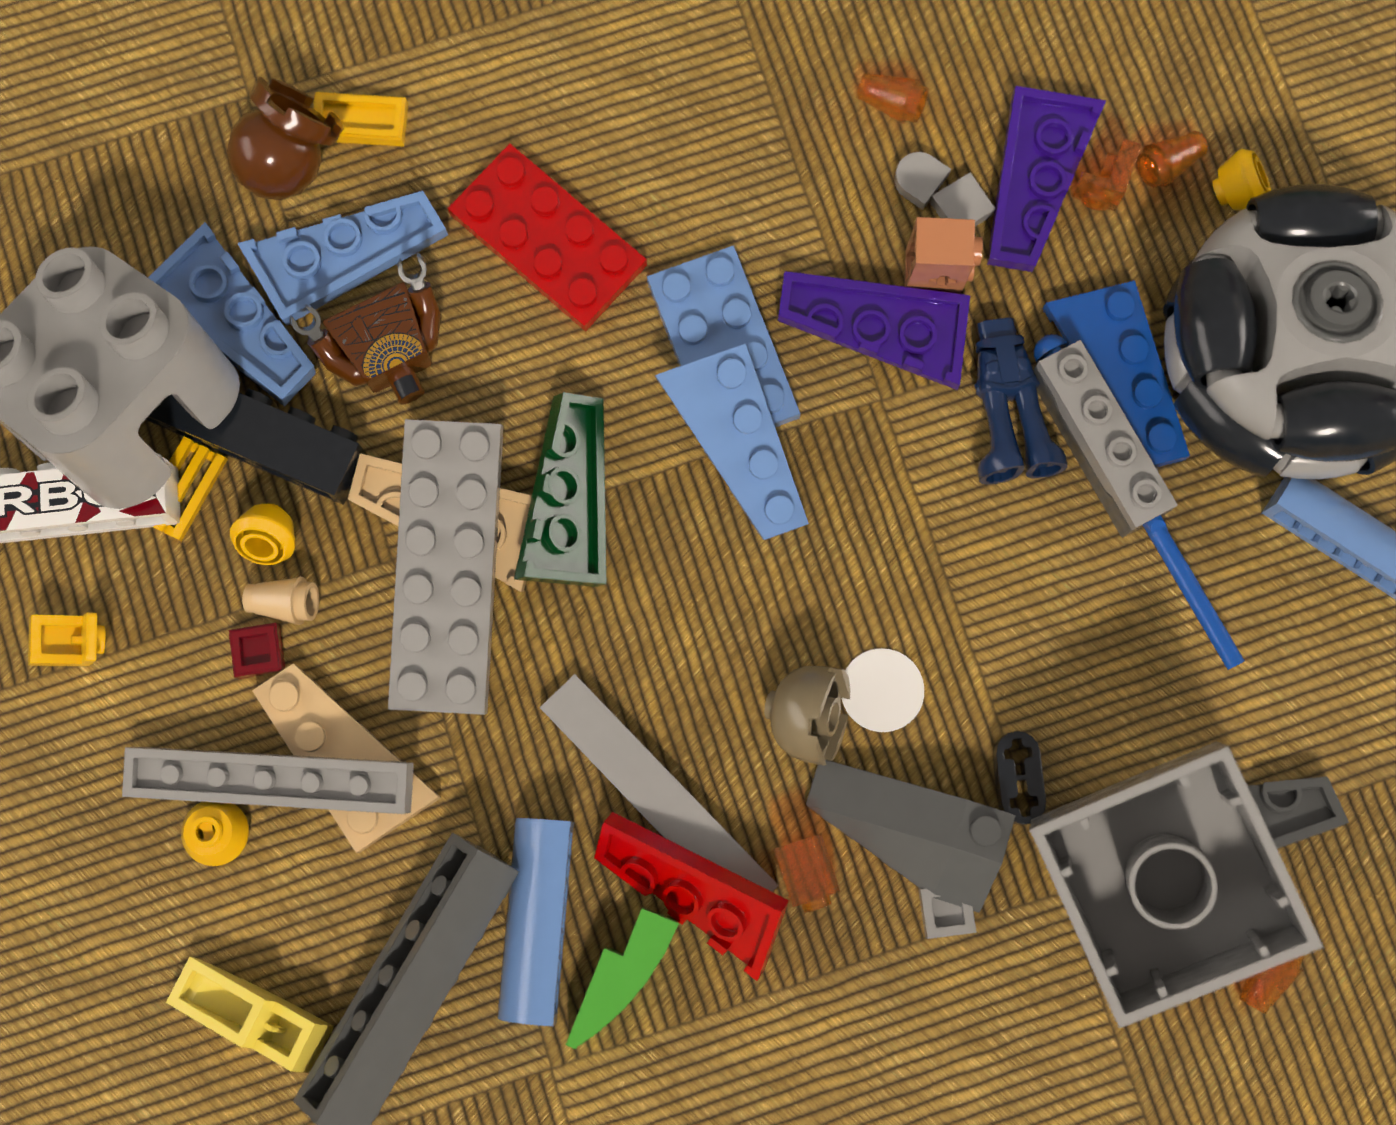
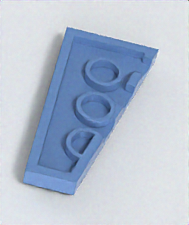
(341, 252)
(234, 315)
(734, 426)

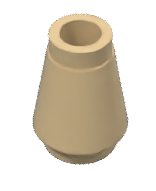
(286, 600)

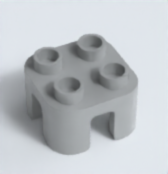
(91, 360)

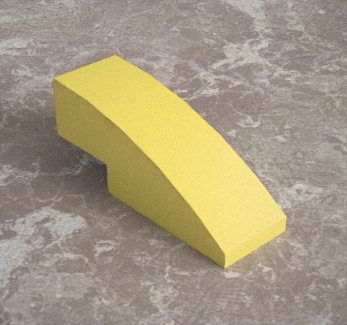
(250, 1015)

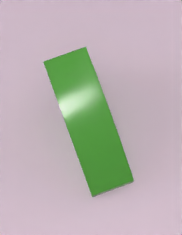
(622, 975)

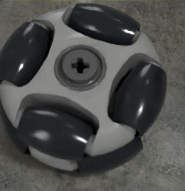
(1291, 335)

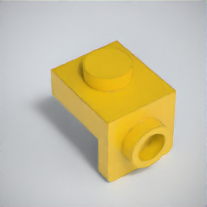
(65, 640)

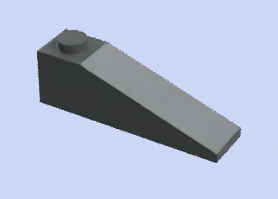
(919, 832)

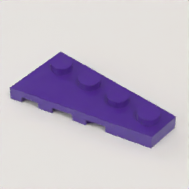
(1039, 162)
(891, 323)

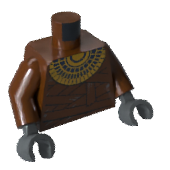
(382, 337)

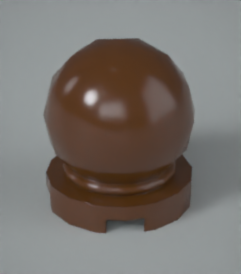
(277, 145)

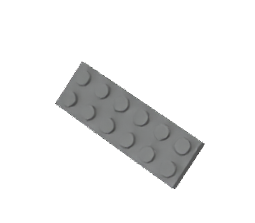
(445, 567)

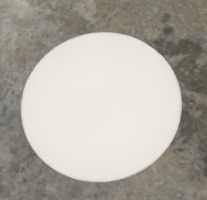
(883, 690)

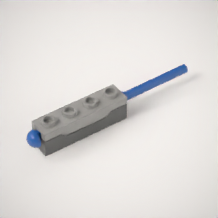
(1118, 467)

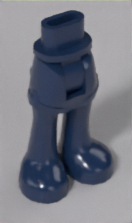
(1006, 376)

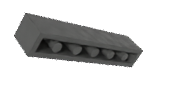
(406, 986)

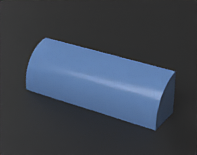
(1337, 530)
(536, 922)

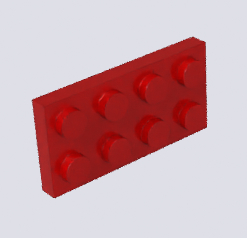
(547, 237)

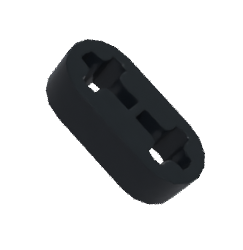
(1030, 776)

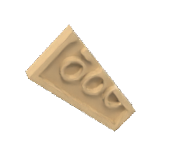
(378, 490)
(320, 727)

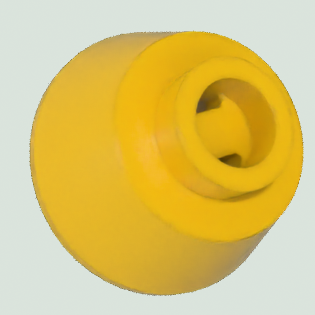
(1240, 179)
(264, 534)
(218, 844)

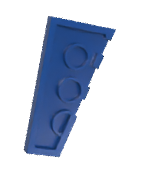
(1123, 349)

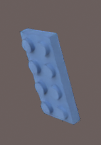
(713, 309)

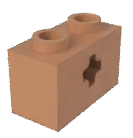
(942, 254)

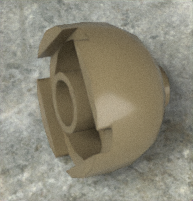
(808, 711)

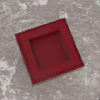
(256, 650)

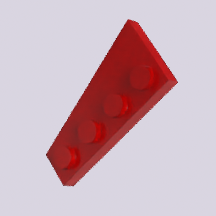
(714, 899)

